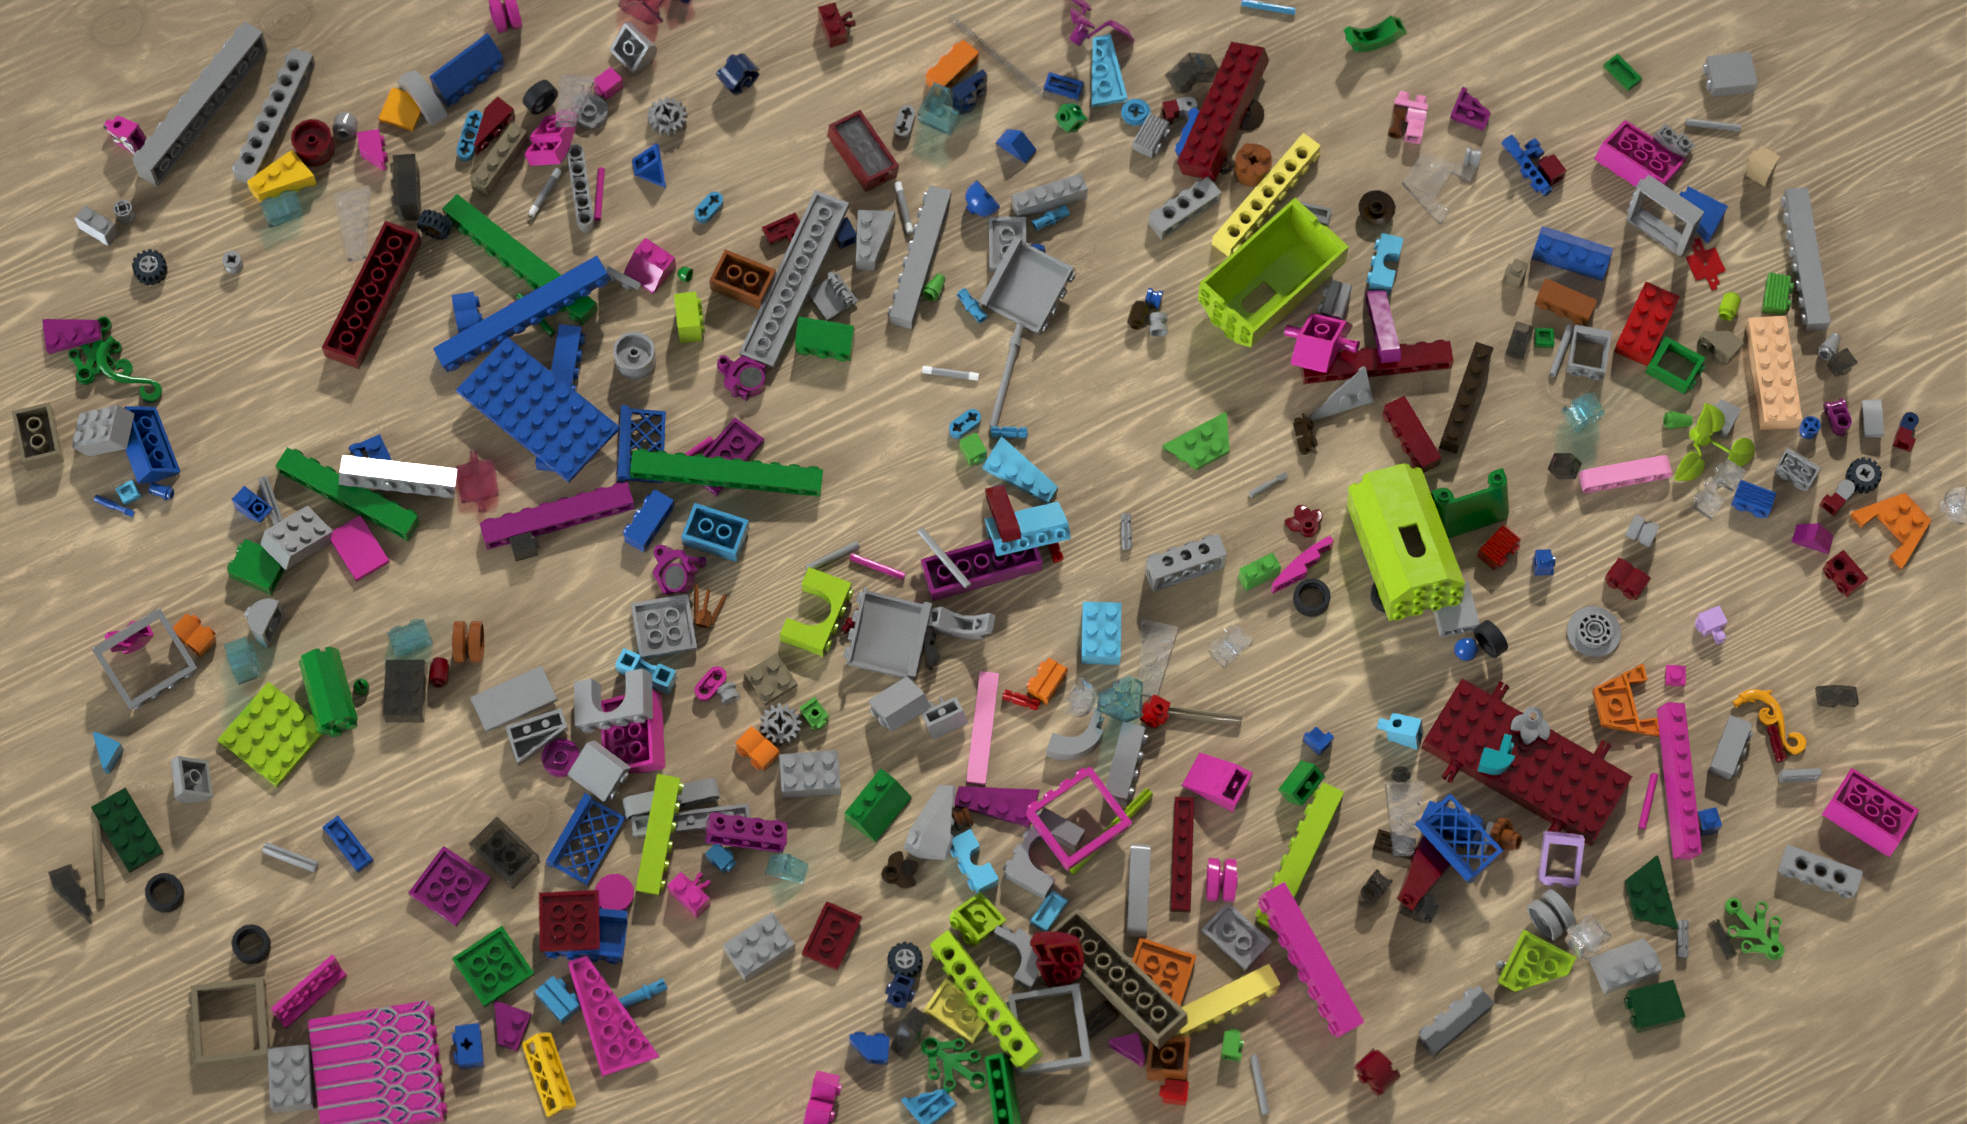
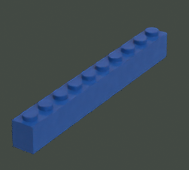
(522, 314)

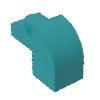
(1497, 762)

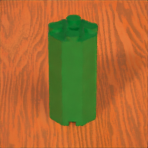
(328, 691)

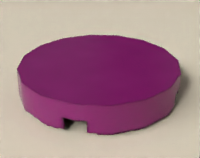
(559, 757)

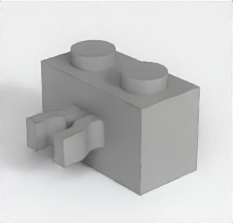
(944, 717)

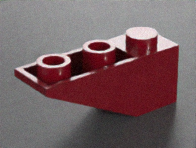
(494, 120)

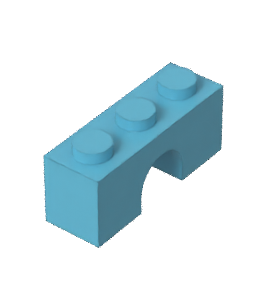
(1388, 249)
(662, 676)
(980, 877)

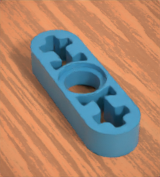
(468, 127)

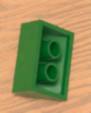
(824, 339)
(877, 805)

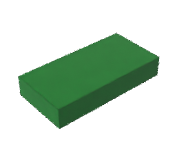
(1622, 72)

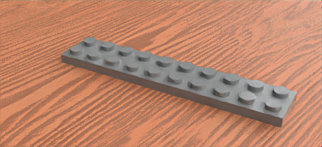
(794, 279)

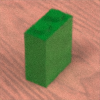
(255, 567)

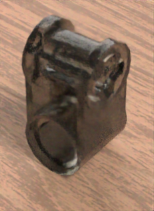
(1376, 886)

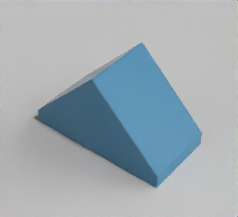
(108, 751)

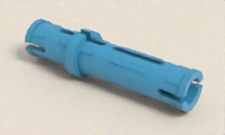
(643, 993)

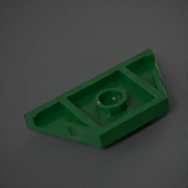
(1650, 895)

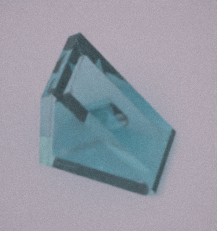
(787, 867)

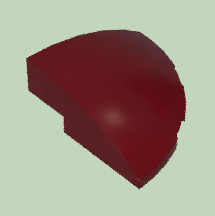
(1058, 957)

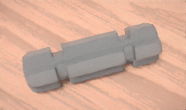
(1126, 531)
(1683, 939)

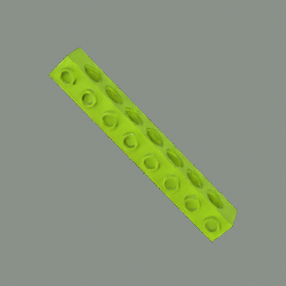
(1030, 1051)

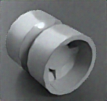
(1642, 530)

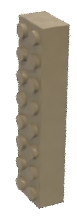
(1124, 982)

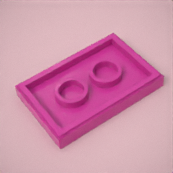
(358, 548)

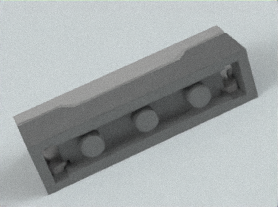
(1455, 1021)

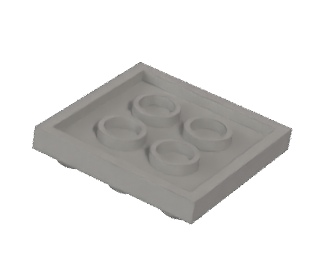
(664, 626)

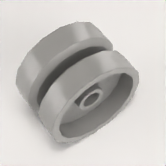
(634, 355)
(1551, 914)

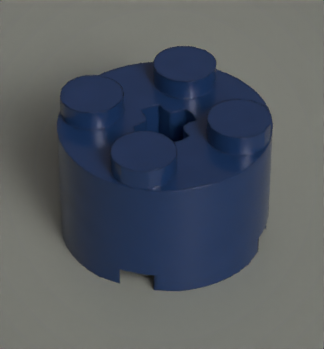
(738, 73)

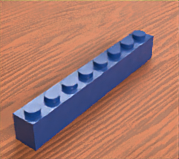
(565, 362)

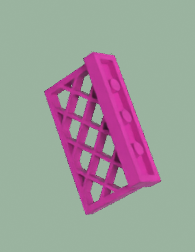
(308, 992)

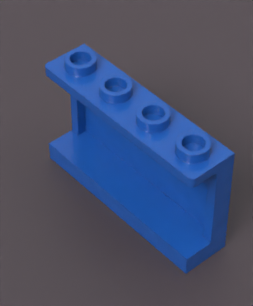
(612, 939)

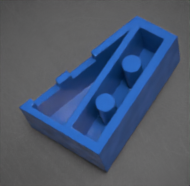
(1449, 821)

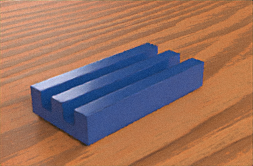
(1061, 88)

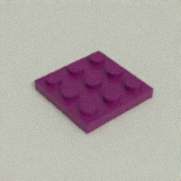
(449, 886)

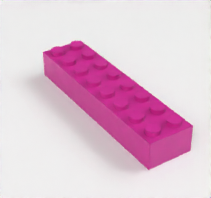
(1310, 960)

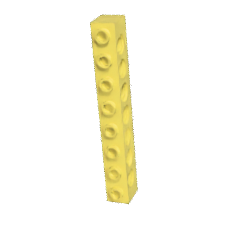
(1303, 146)

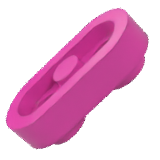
(709, 684)

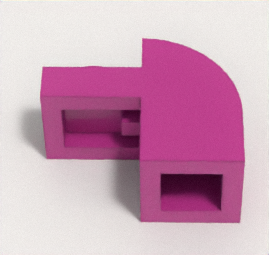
(133, 642)

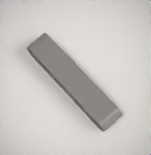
(580, 196)
(693, 794)
(1138, 890)

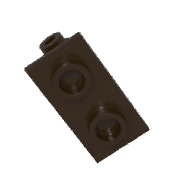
(1308, 441)

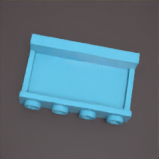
(1038, 527)

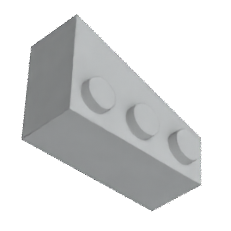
(872, 234)
(535, 733)

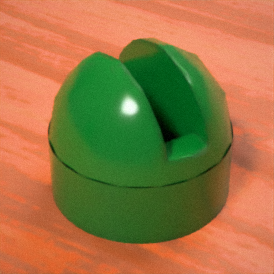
(685, 273)
(358, 690)

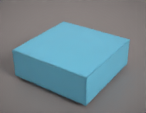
(128, 492)

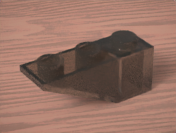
(66, 885)

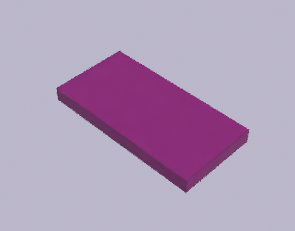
(734, 442)

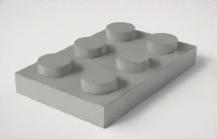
(1001, 235)
(1236, 936)

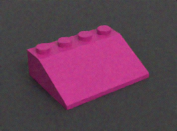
(1636, 154)
(637, 743)
(1870, 812)

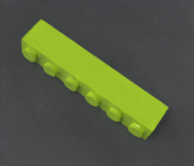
(658, 834)

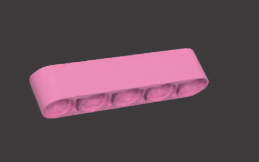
(1625, 474)

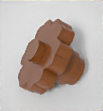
(1504, 836)

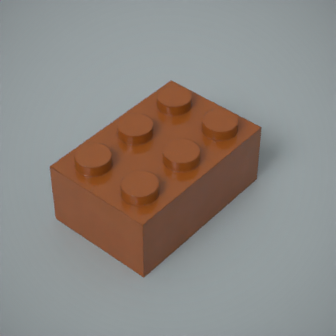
(742, 279)

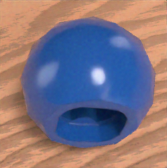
(1466, 649)

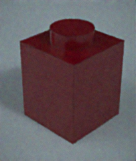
(1551, 169)

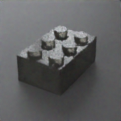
(406, 187)
(405, 691)
(504, 852)

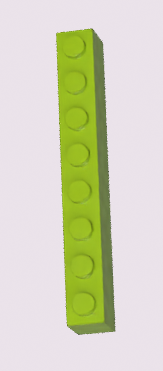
(1306, 843)

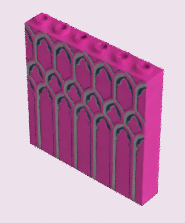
(378, 1066)

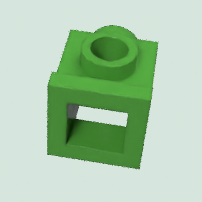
(811, 707)
(1231, 1045)

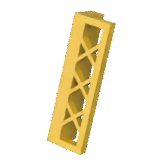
(551, 1070)

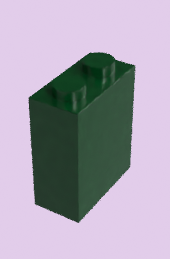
(1654, 1006)

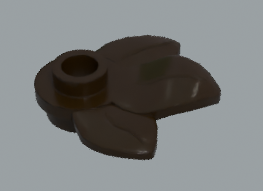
(903, 871)

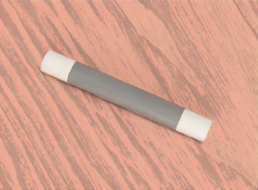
(545, 191)
(904, 209)
(950, 373)

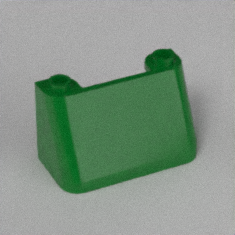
(1475, 509)

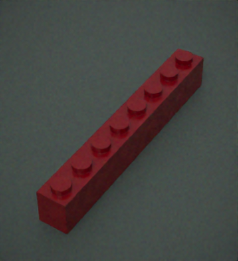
(1414, 358)

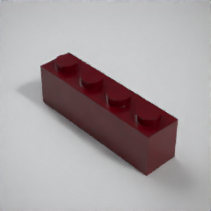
(1411, 434)

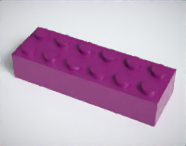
(979, 566)

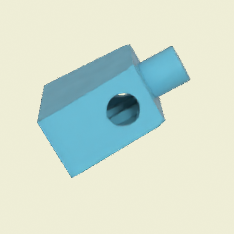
(1402, 730)

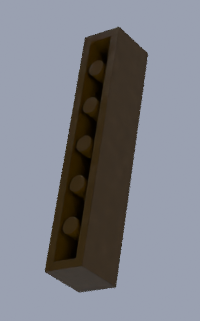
(1466, 397)

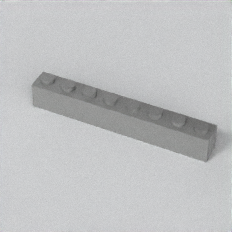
(920, 257)
(1806, 259)

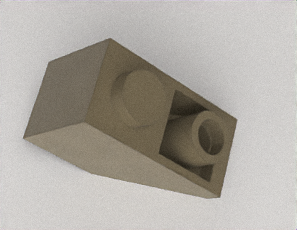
(1721, 344)

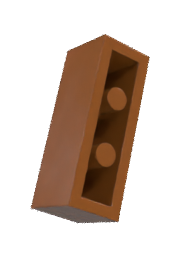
(1565, 302)

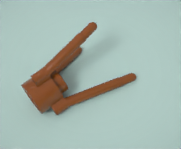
(704, 618)

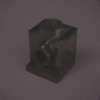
(1841, 362)

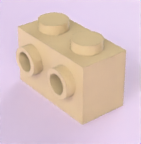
(1762, 165)

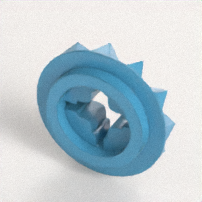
(1130, 106)

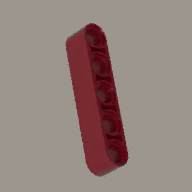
(1003, 513)

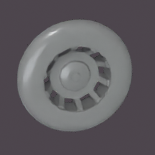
(1594, 629)

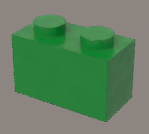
(1301, 783)

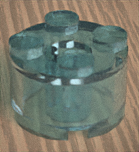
(1583, 411)

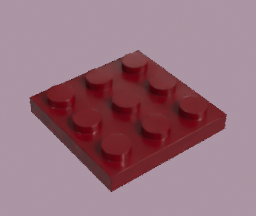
(569, 921)

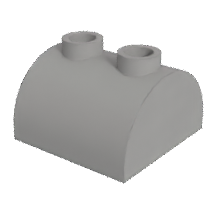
(633, 48)
(264, 620)
(191, 780)

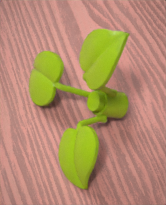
(1711, 421)

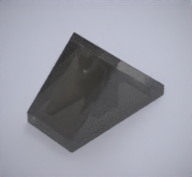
(1519, 340)

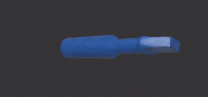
(113, 505)

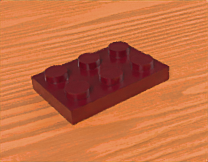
(832, 936)

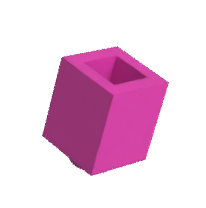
(608, 83)

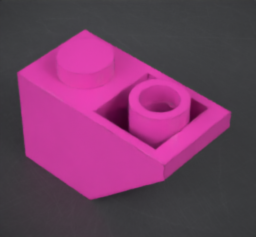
(371, 148)

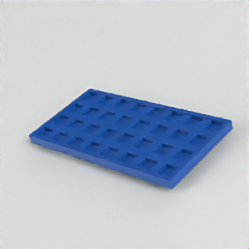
(538, 409)

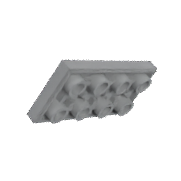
(513, 699)

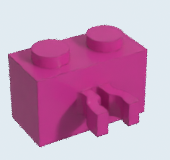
(689, 894)

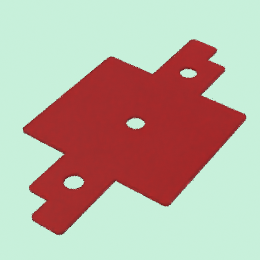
(1713, 267)

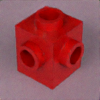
(1155, 711)

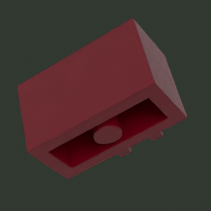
(834, 24)

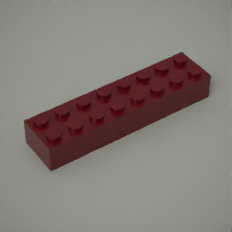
(1223, 111)
(371, 295)

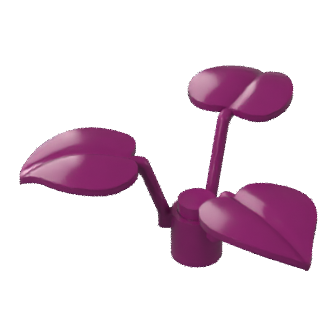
(1081, 32)

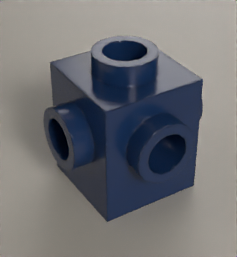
(900, 991)

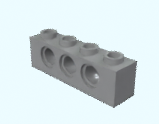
(1165, 226)
(1849, 875)

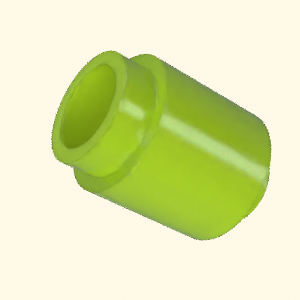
(1729, 306)

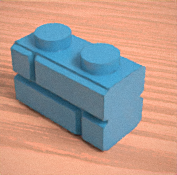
(558, 1000)

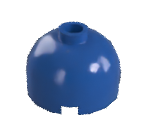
(980, 201)

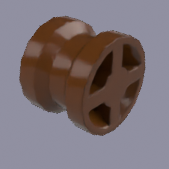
(962, 819)

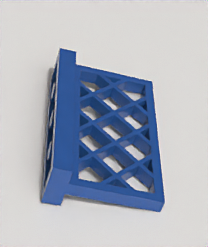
(624, 439)
(569, 832)
(1450, 853)

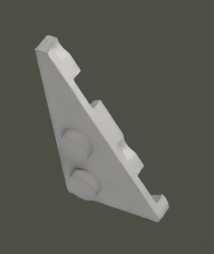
(1352, 394)

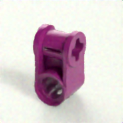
(1838, 413)

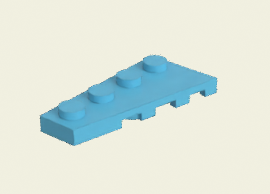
(1018, 471)

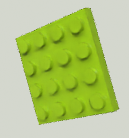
(271, 734)

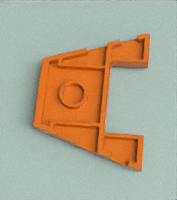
(1902, 518)
(1617, 706)

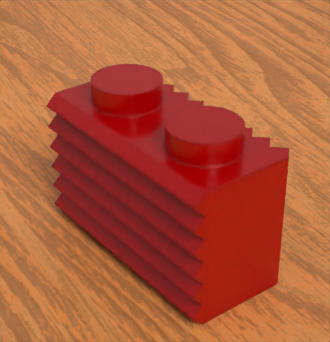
(1499, 547)

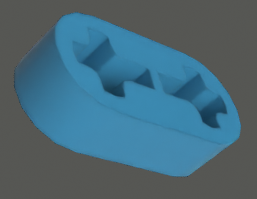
(711, 209)
(962, 420)

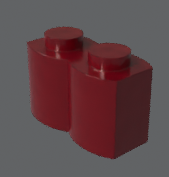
(1627, 579)

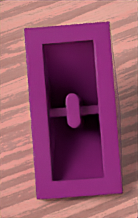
(1813, 537)
(1129, 1047)

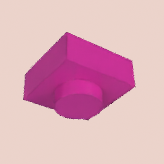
(1675, 675)

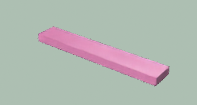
(982, 728)

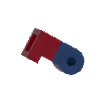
(1904, 432)

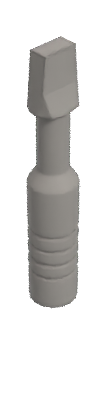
(1267, 485)

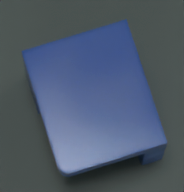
(1318, 740)

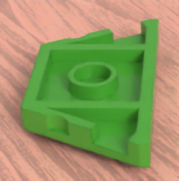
(1202, 443)

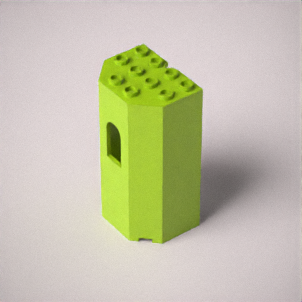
(1288, 255)
(1378, 509)

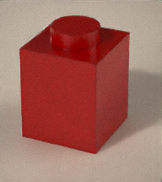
(1174, 1092)

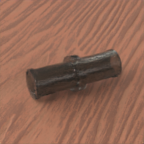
(1722, 939)

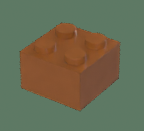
(1170, 1060)

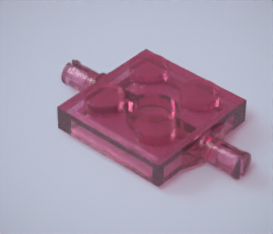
(477, 481)

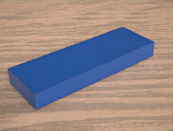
(348, 844)

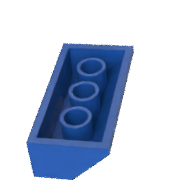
(467, 71)
(1572, 253)
(149, 447)

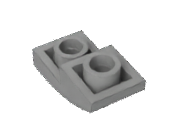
(1677, 144)
(1872, 418)

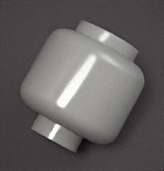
(345, 125)

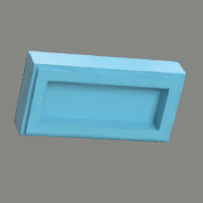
(1049, 911)

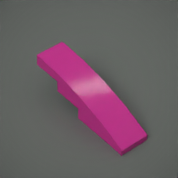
(1298, 567)

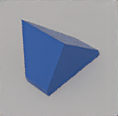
(649, 166)

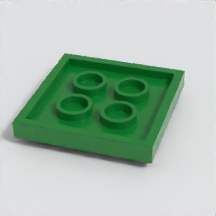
(493, 966)

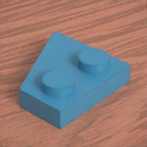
(929, 1107)

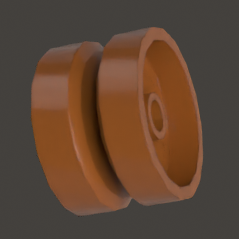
(464, 641)

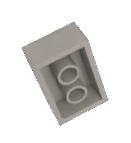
(103, 430)
(296, 537)
(810, 774)
(759, 947)
(290, 1078)

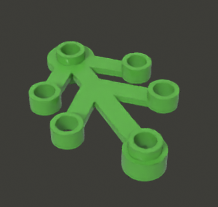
(1756, 931)

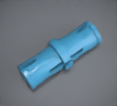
(1050, 217)
(972, 305)

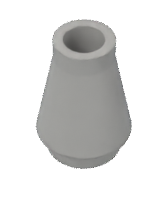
(1829, 347)

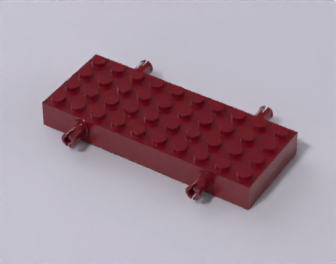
(1547, 777)

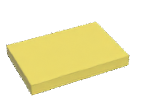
(954, 1012)

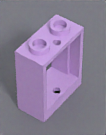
(1565, 839)

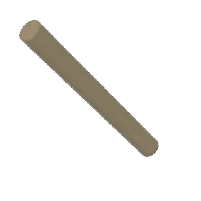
(98, 862)

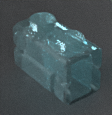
(409, 637)

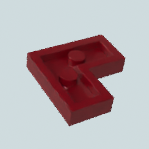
(781, 229)

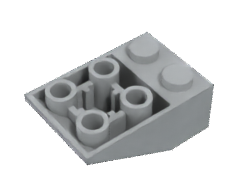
(1797, 469)

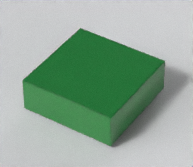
(1544, 337)

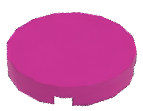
(615, 892)

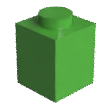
(973, 449)

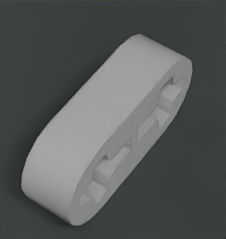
(900, 121)

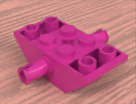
(1320, 341)

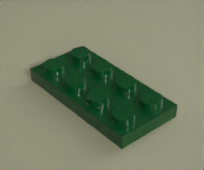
(127, 830)

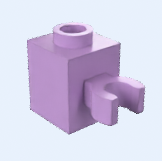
(1712, 622)

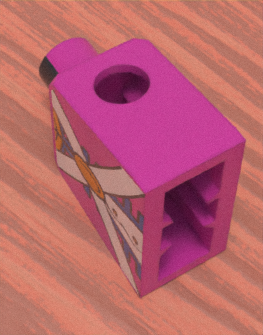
(125, 133)

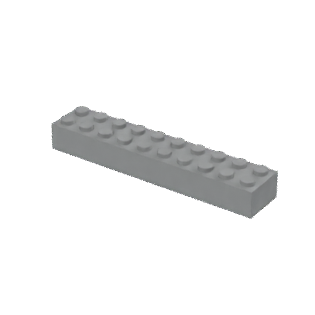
(200, 103)

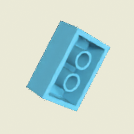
(1101, 633)

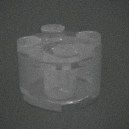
(1587, 937)

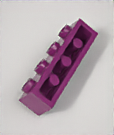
(746, 832)

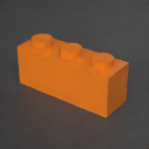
(953, 65)

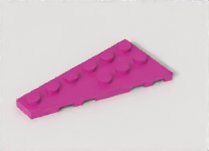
(612, 1030)

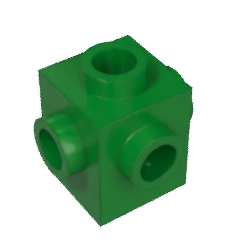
(1070, 117)

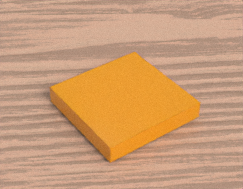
(400, 110)

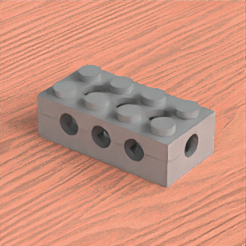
(1185, 562)

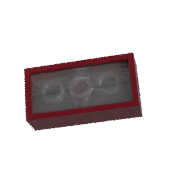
(863, 150)

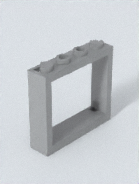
(1656, 228)
(127, 632)
(1064, 1064)

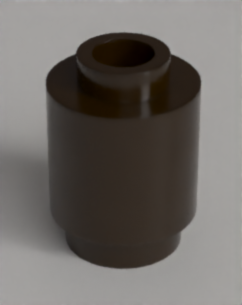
(1138, 315)

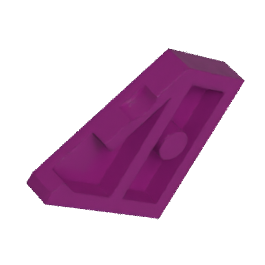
(1470, 111)
(510, 1025)

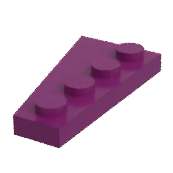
(998, 803)

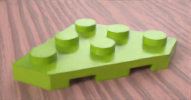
(1534, 963)

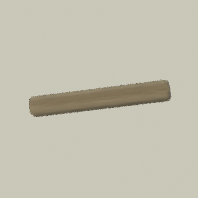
(1205, 716)

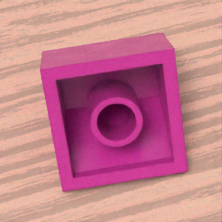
(650, 265)

